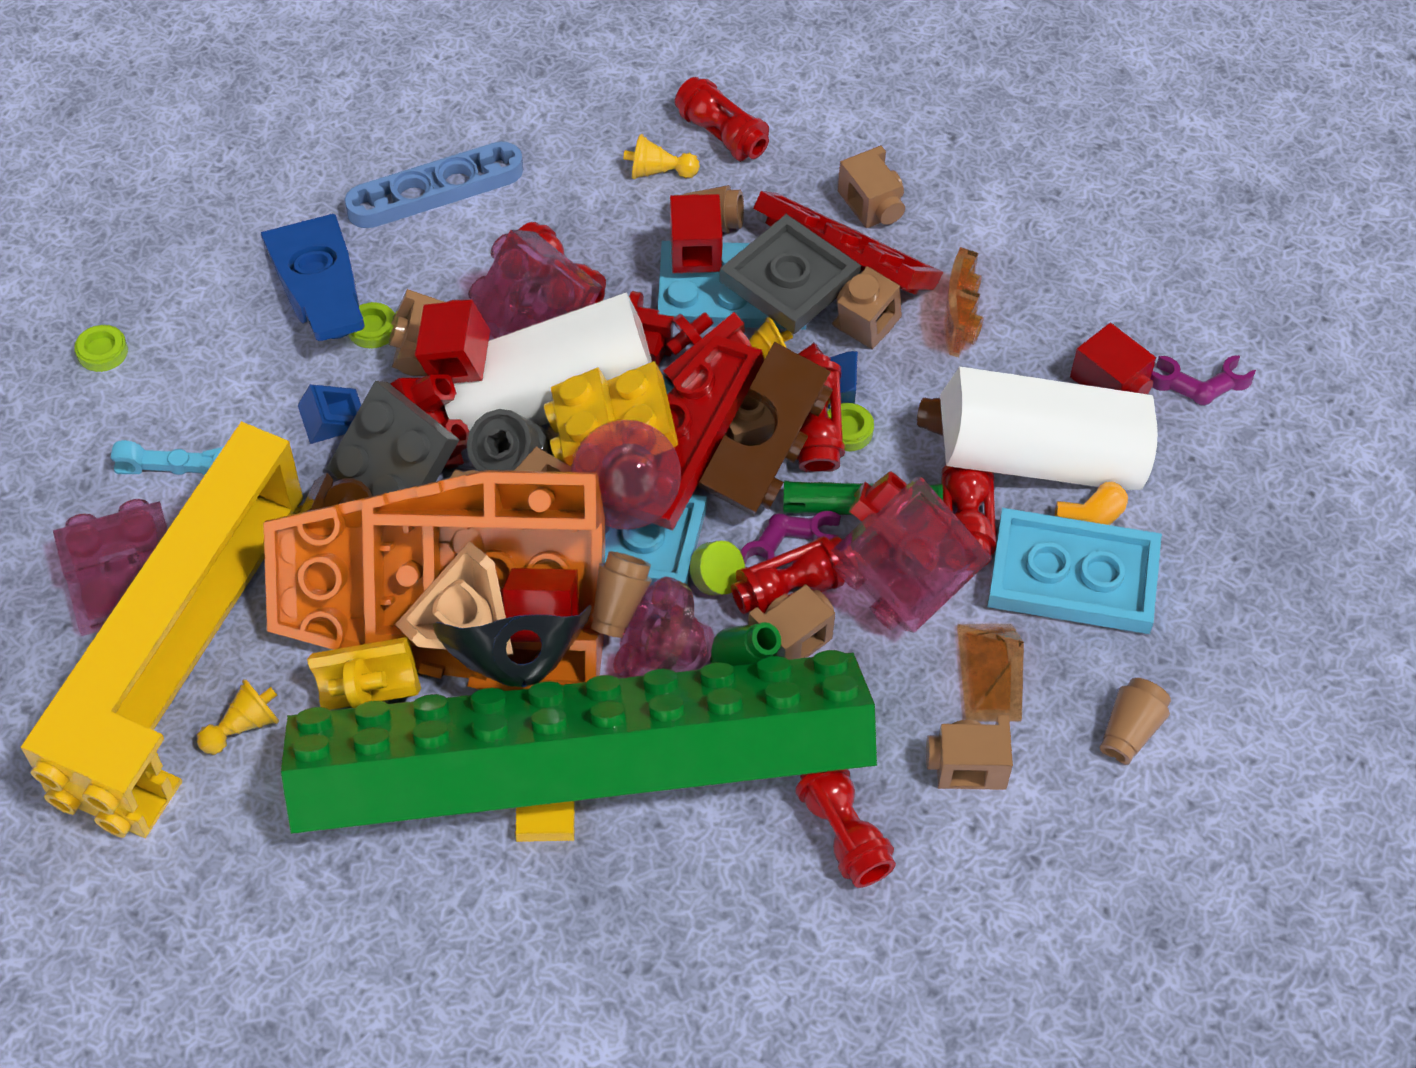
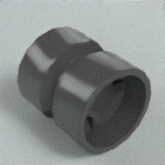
(504, 440)

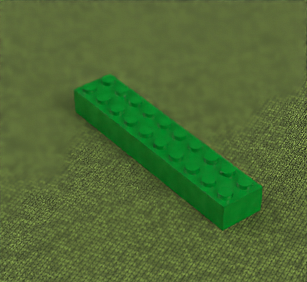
(576, 741)

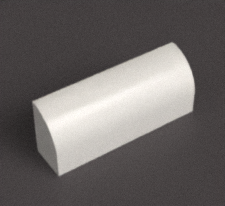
(533, 359)
(1048, 429)

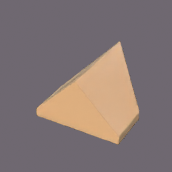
(460, 596)

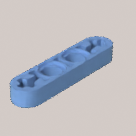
(432, 179)

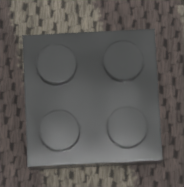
(789, 273)
(392, 444)

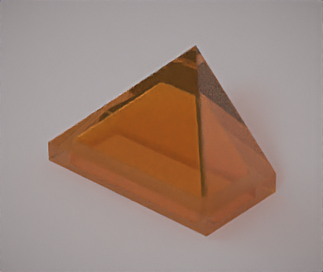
(991, 671)

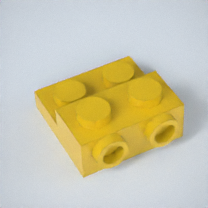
(591, 400)

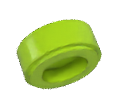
(377, 328)
(101, 348)
(856, 426)
(715, 567)

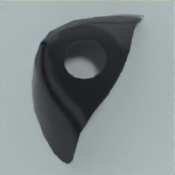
(485, 646)

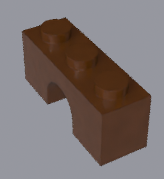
(791, 391)

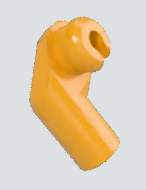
(1101, 507)

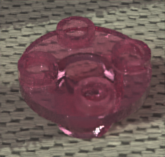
(634, 471)
(664, 633)

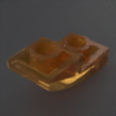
(961, 317)

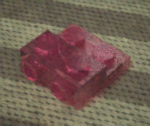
(529, 284)
(105, 556)
(910, 557)

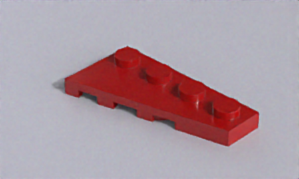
(887, 261)
(703, 407)

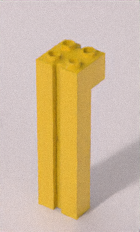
(98, 732)

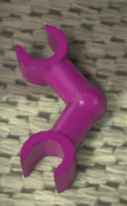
(1200, 391)
(787, 526)

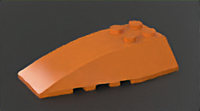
(361, 564)

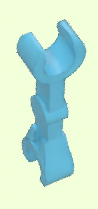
(132, 459)

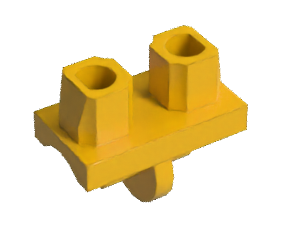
(365, 673)

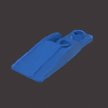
(317, 275)

